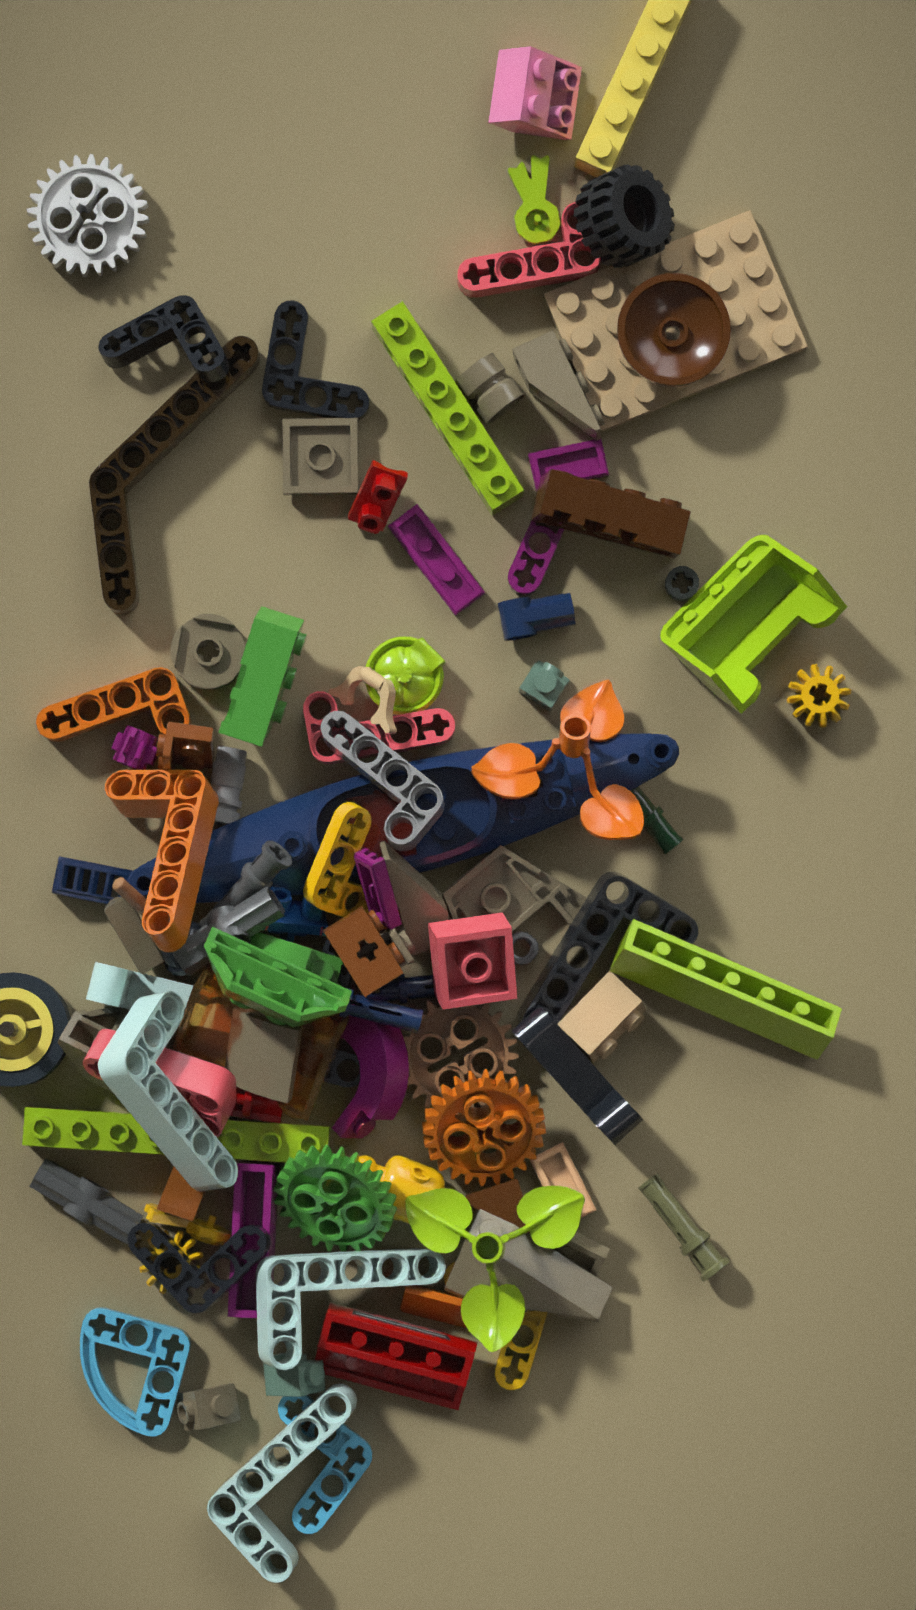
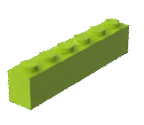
(725, 989)

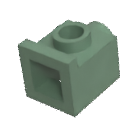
(544, 684)
(299, 1381)

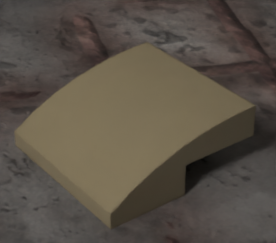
(263, 1054)

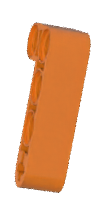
(110, 711)

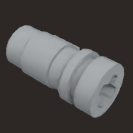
(227, 781)

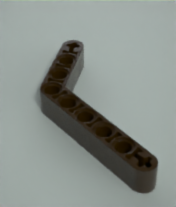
(154, 453)

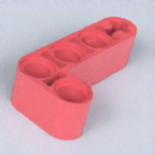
(527, 261)
(314, 730)
(204, 1085)

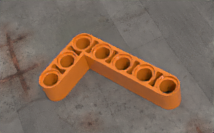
(190, 813)

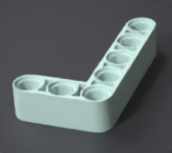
(123, 987)
(152, 1099)
(331, 1278)
(272, 1472)

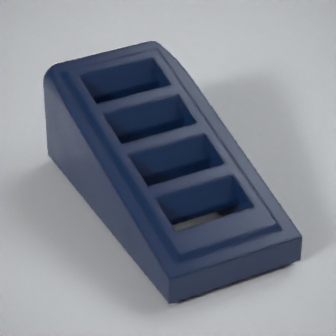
(61, 876)

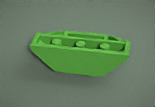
(270, 983)

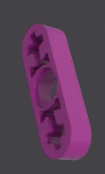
(537, 573)

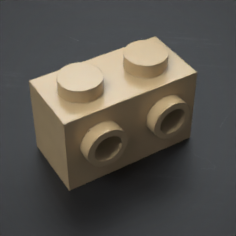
(603, 1017)

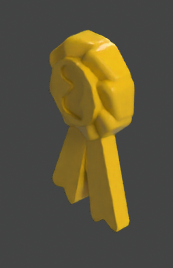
(199, 1229)

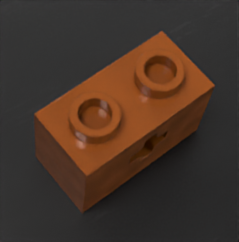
(370, 973)

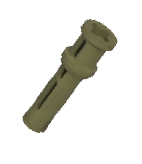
(693, 1241)

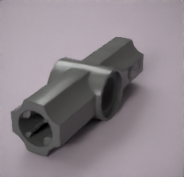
(239, 921)
(85, 1200)

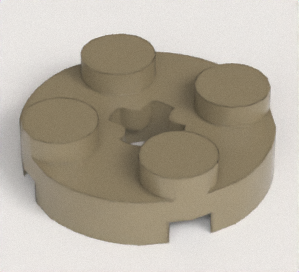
(196, 634)

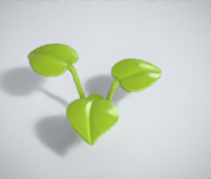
(440, 1220)

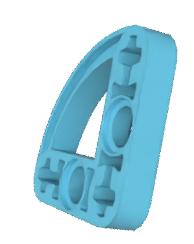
(151, 1348)

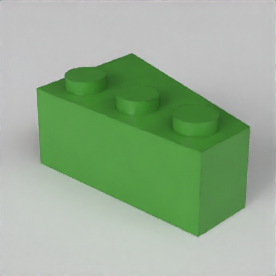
(264, 676)

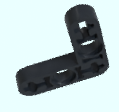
(170, 328)
(290, 373)
(190, 1274)

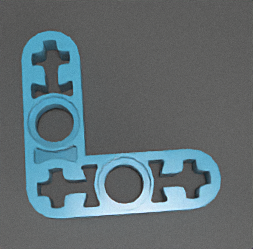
(335, 1450)

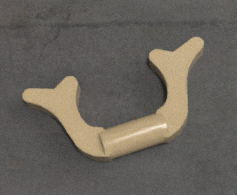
(385, 689)

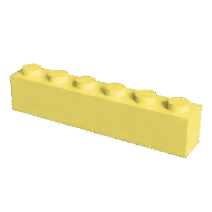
(630, 85)

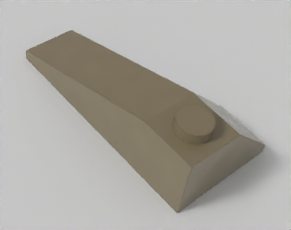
(541, 1274)

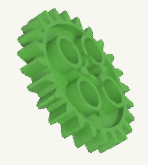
(335, 1199)

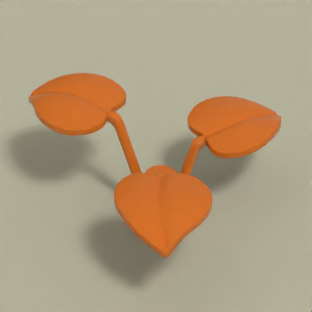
(589, 715)

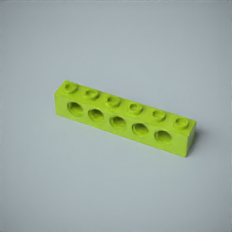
(447, 408)

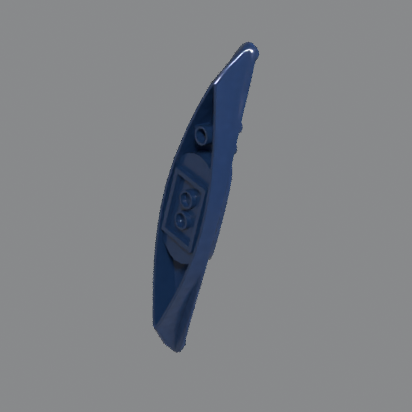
(469, 826)

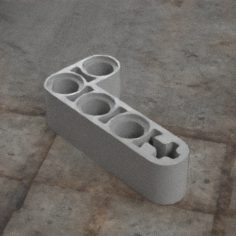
(378, 772)

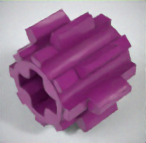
(135, 748)

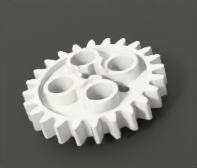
(59, 198)

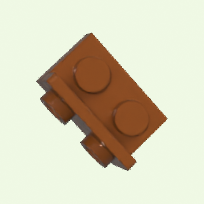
(186, 745)

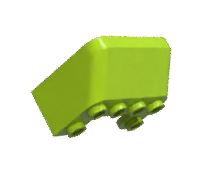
(746, 614)

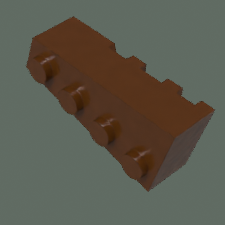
(610, 513)

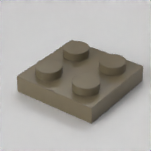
(320, 456)

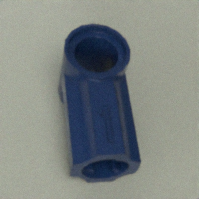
(526, 617)

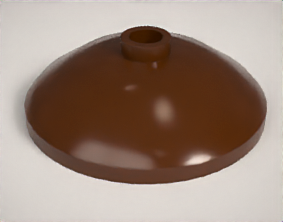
(680, 304)

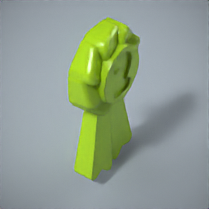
(536, 218)

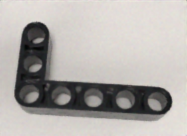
(595, 942)

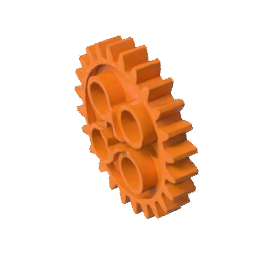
(484, 1127)

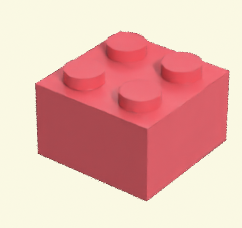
(472, 960)

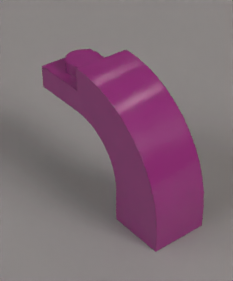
(382, 1077)

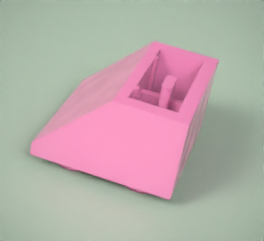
(535, 93)

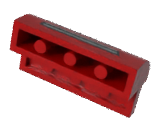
(395, 1356)

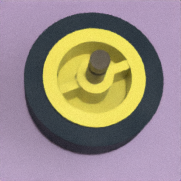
(30, 1029)

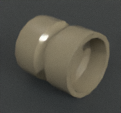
(490, 389)

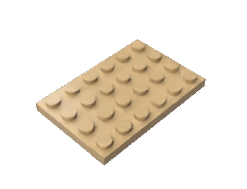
(728, 259)

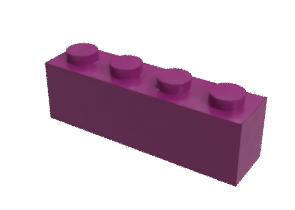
(252, 1205)

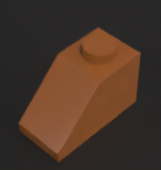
(180, 1198)

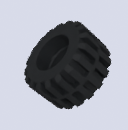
(624, 216)

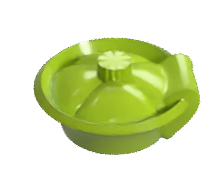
(412, 668)

